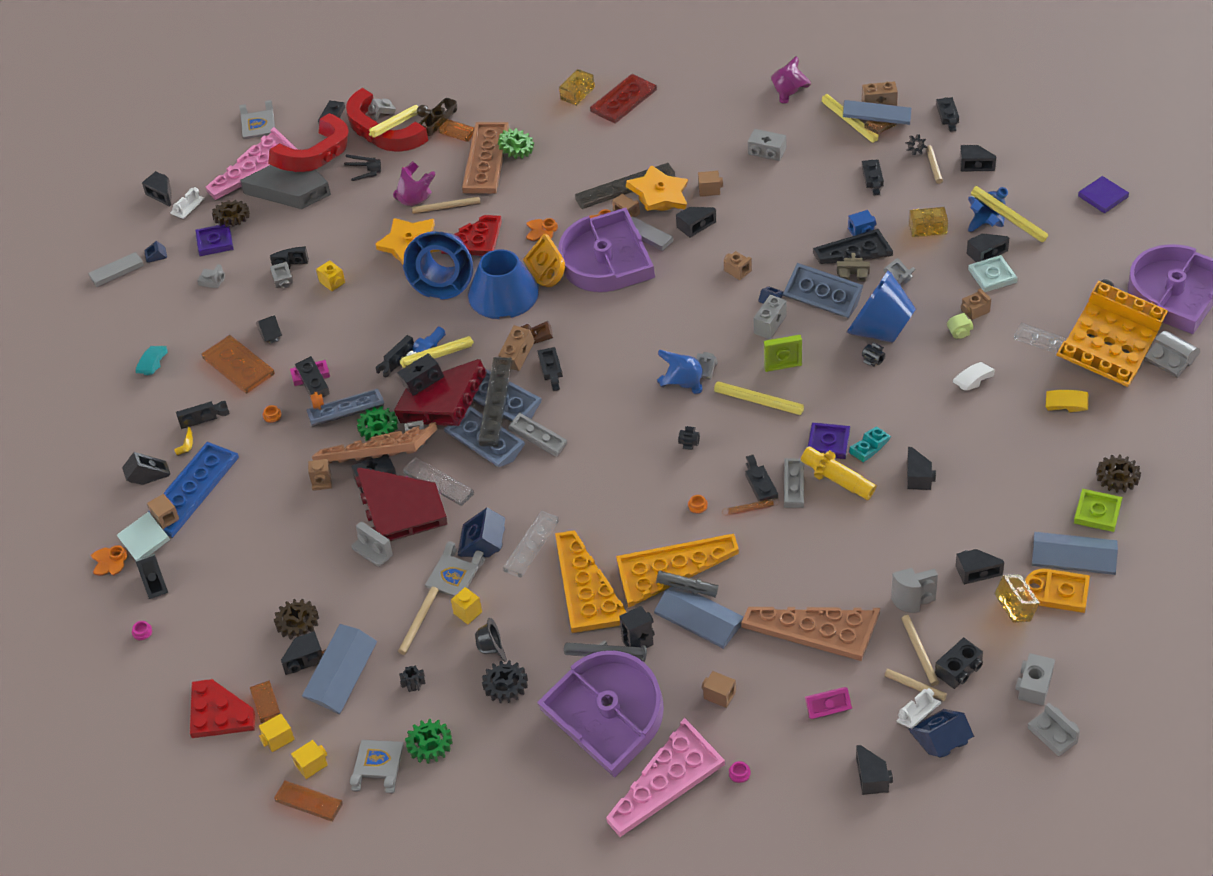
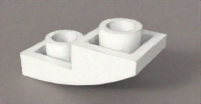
(972, 376)

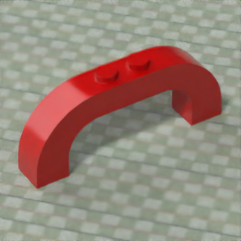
(391, 140)
(316, 156)

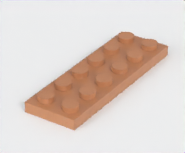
(484, 158)

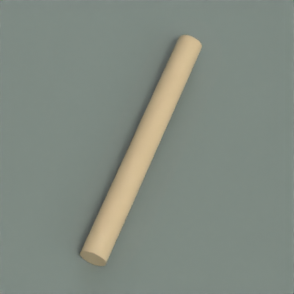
(444, 205)
(418, 620)
(920, 650)

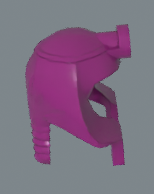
(788, 80)
(410, 191)

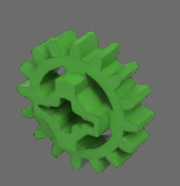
(515, 143)

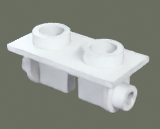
(187, 204)
(913, 713)

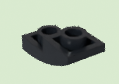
(294, 255)

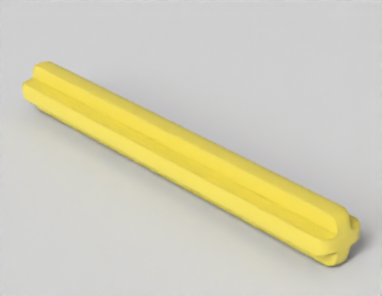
(393, 121)
(855, 123)
(1009, 214)
(439, 351)
(759, 398)

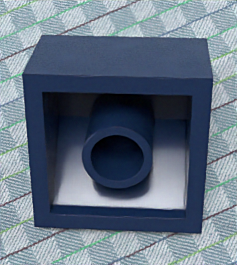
(482, 534)
(942, 732)

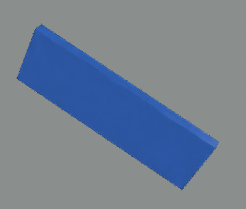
(197, 482)

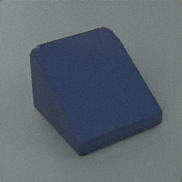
(155, 252)
(765, 292)

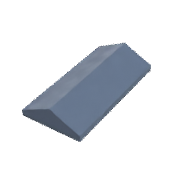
(877, 112)
(823, 290)
(517, 399)
(345, 407)
(469, 432)
(1075, 553)
(699, 615)
(339, 668)

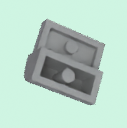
(1172, 353)
(913, 589)

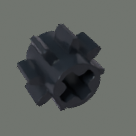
(911, 143)
(873, 354)
(689, 437)
(412, 678)

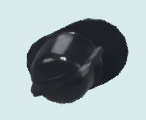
(489, 639)

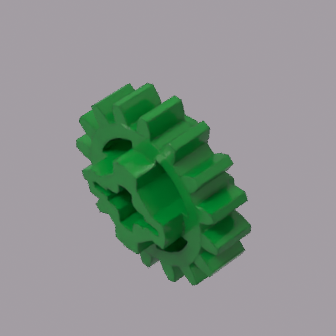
(377, 422)
(429, 741)

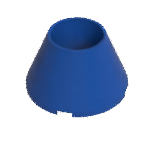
(430, 277)
(502, 286)
(884, 312)

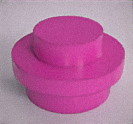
(141, 630)
(739, 772)

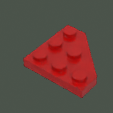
(481, 235)
(218, 711)

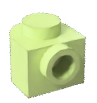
(960, 326)

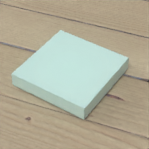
(992, 273)
(143, 536)

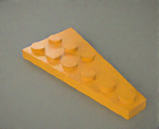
(688, 559)
(587, 591)

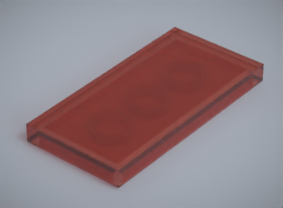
(623, 98)

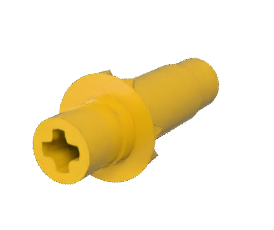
(826, 466)

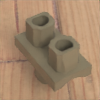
(853, 266)

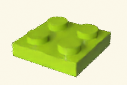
(782, 353)
(1098, 510)

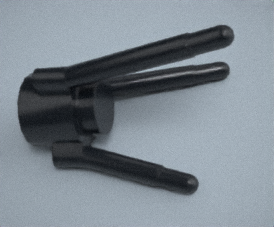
(372, 164)

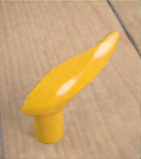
(187, 445)

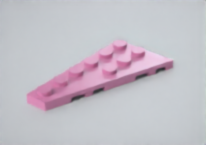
(248, 163)
(670, 773)

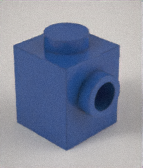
(861, 222)

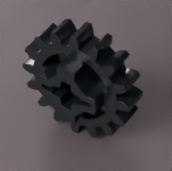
(505, 681)

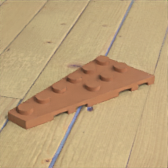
(389, 443)
(817, 627)

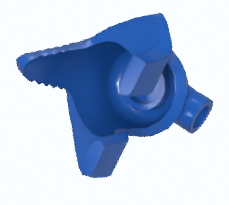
(984, 214)
(682, 371)

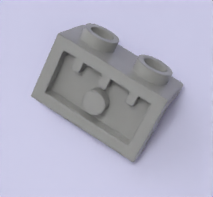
(372, 545)
(1055, 730)

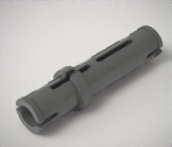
(696, 586)

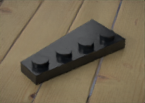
(864, 245)

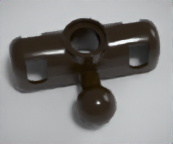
(436, 117)

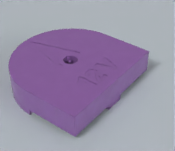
(605, 253)
(1176, 281)
(613, 732)

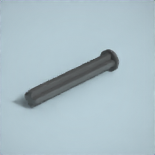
(581, 649)

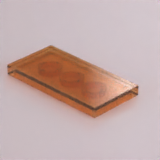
(238, 364)

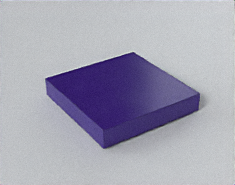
(1103, 194)
(214, 240)
(830, 437)

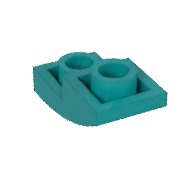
(151, 360)
(870, 444)

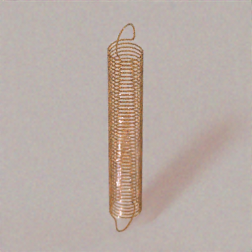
(764, 504)

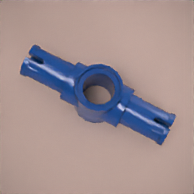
(430, 341)

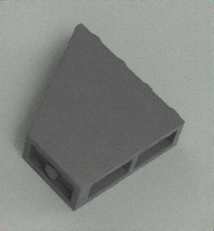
(286, 187)

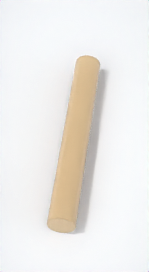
(933, 162)
(914, 684)

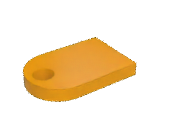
(544, 260)
(1060, 589)

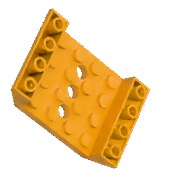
(1116, 319)

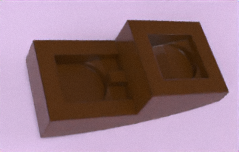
(540, 332)

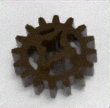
(230, 213)
(1118, 473)
(296, 618)

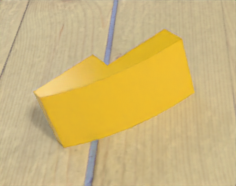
(1067, 399)

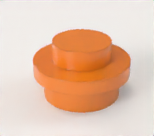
(317, 401)
(271, 414)
(697, 504)

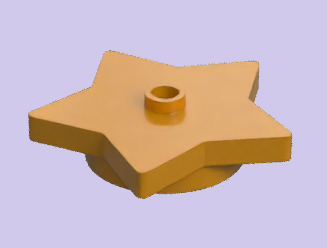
(659, 190)
(401, 235)

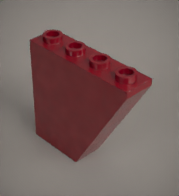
(445, 399)
(400, 504)

